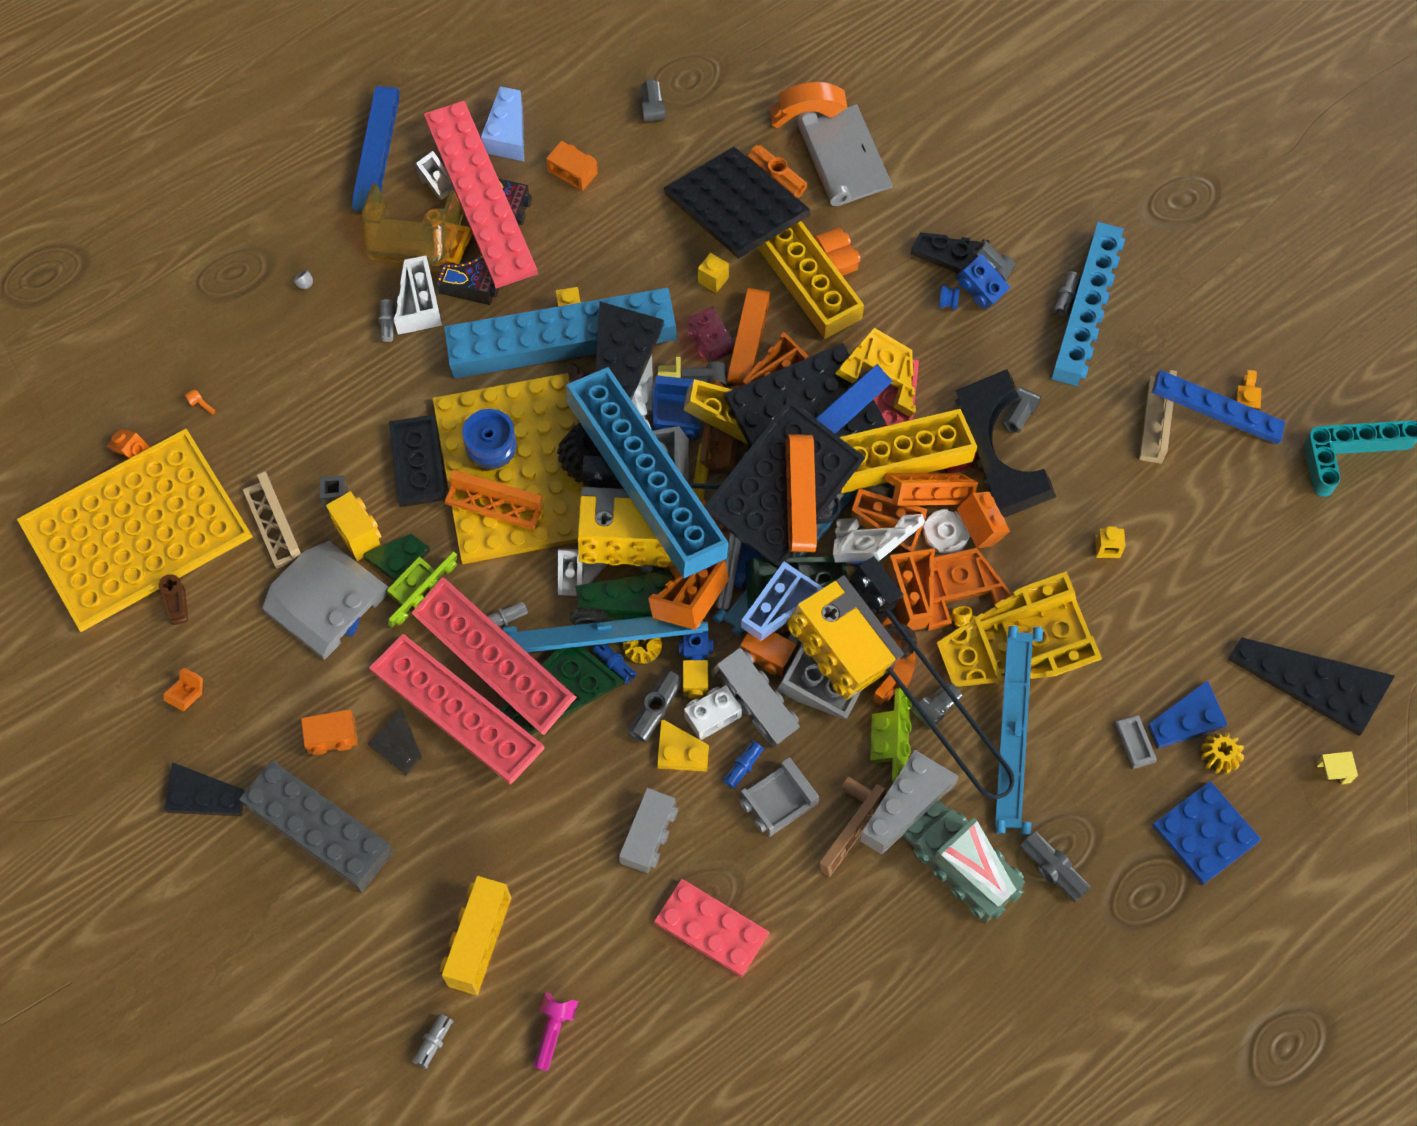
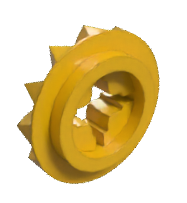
(638, 654)

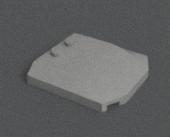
(322, 597)

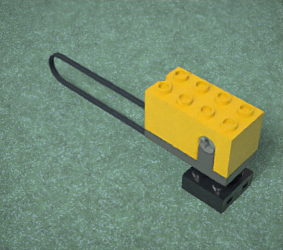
(614, 528)
(854, 649)

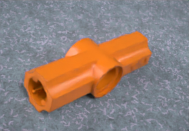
(771, 164)

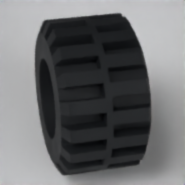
(573, 449)

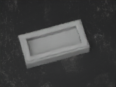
(1135, 742)

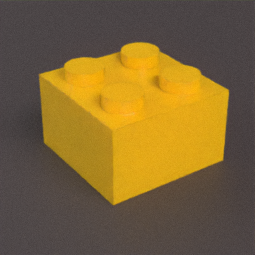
(354, 524)

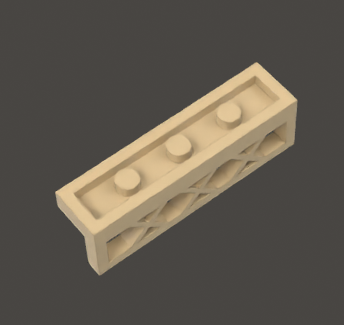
(1156, 425)
(278, 515)

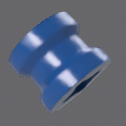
(949, 297)

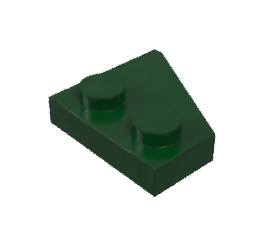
(397, 555)

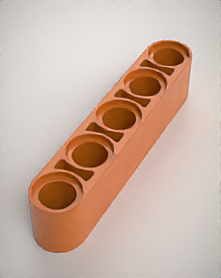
(748, 335)
(801, 493)

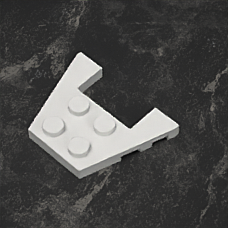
(863, 544)

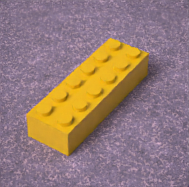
(813, 280)
(911, 447)

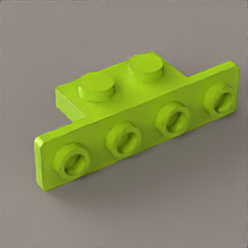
(414, 583)
(891, 734)

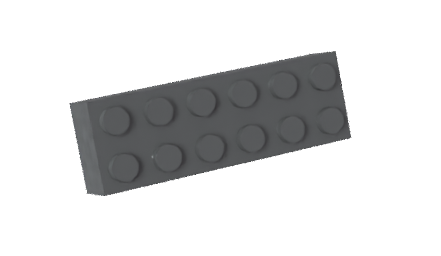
(317, 826)

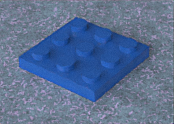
(1206, 833)

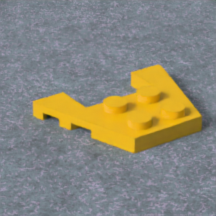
(894, 360)

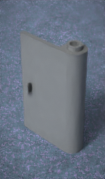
(838, 155)

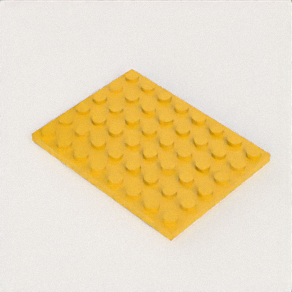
(539, 423)
(132, 528)

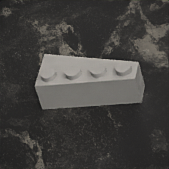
(756, 697)
(909, 798)

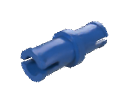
(615, 662)
(743, 764)

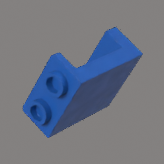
(668, 406)

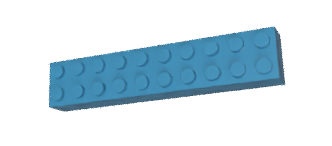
(544, 334)
(647, 472)

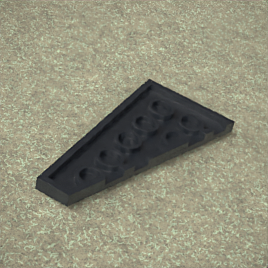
(626, 343)
(1328, 686)

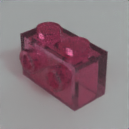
(710, 334)

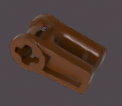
(174, 600)

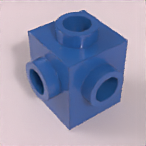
(696, 646)

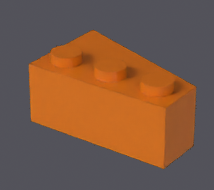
(780, 356)

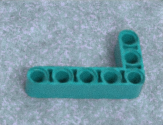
(1352, 443)

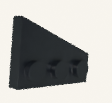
(944, 251)
(201, 794)

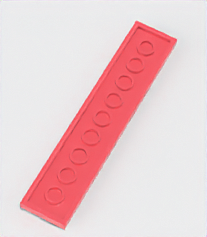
(480, 194)

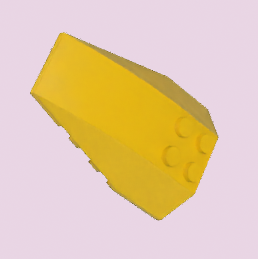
(978, 651)

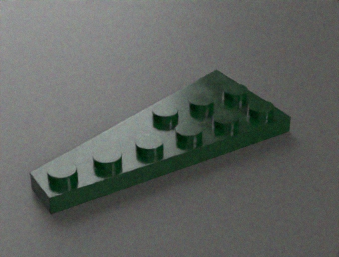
(578, 673)

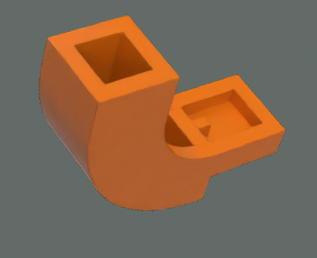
(808, 98)
(903, 669)

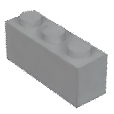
(648, 831)

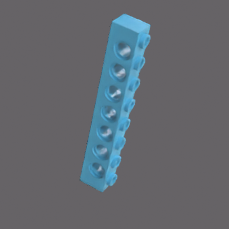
(1070, 370)

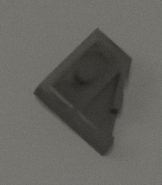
(397, 743)

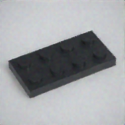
(417, 460)

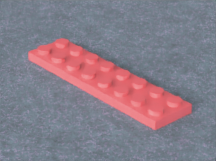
(494, 655)
(457, 709)

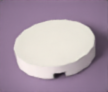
(945, 532)

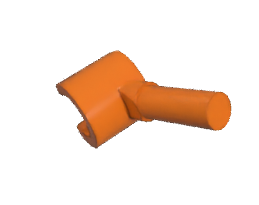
(193, 397)

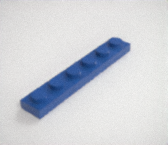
(1218, 407)

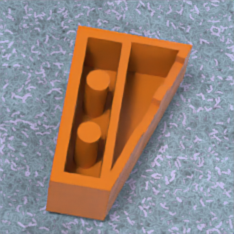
(879, 512)
(914, 577)
(689, 598)

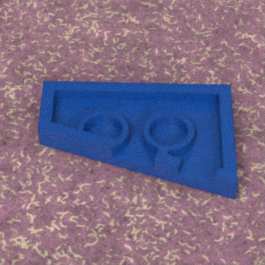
(1188, 718)

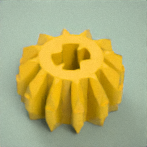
(1218, 759)

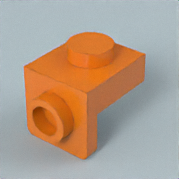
(127, 443)
(185, 690)

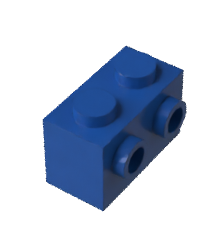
(982, 282)

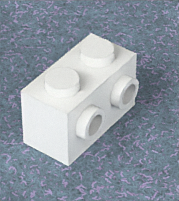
(712, 712)

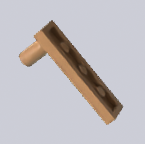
(871, 800)

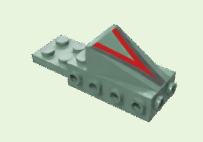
(965, 861)

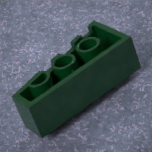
(819, 569)
(624, 596)

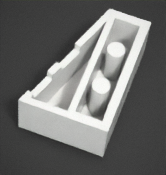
(417, 299)

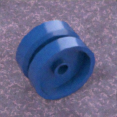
(489, 438)

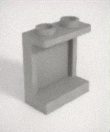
(779, 798)

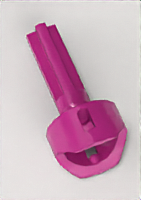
(556, 1012)

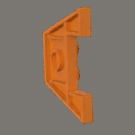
(962, 577)

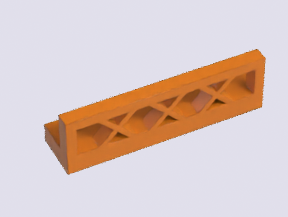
(931, 488)
(498, 492)

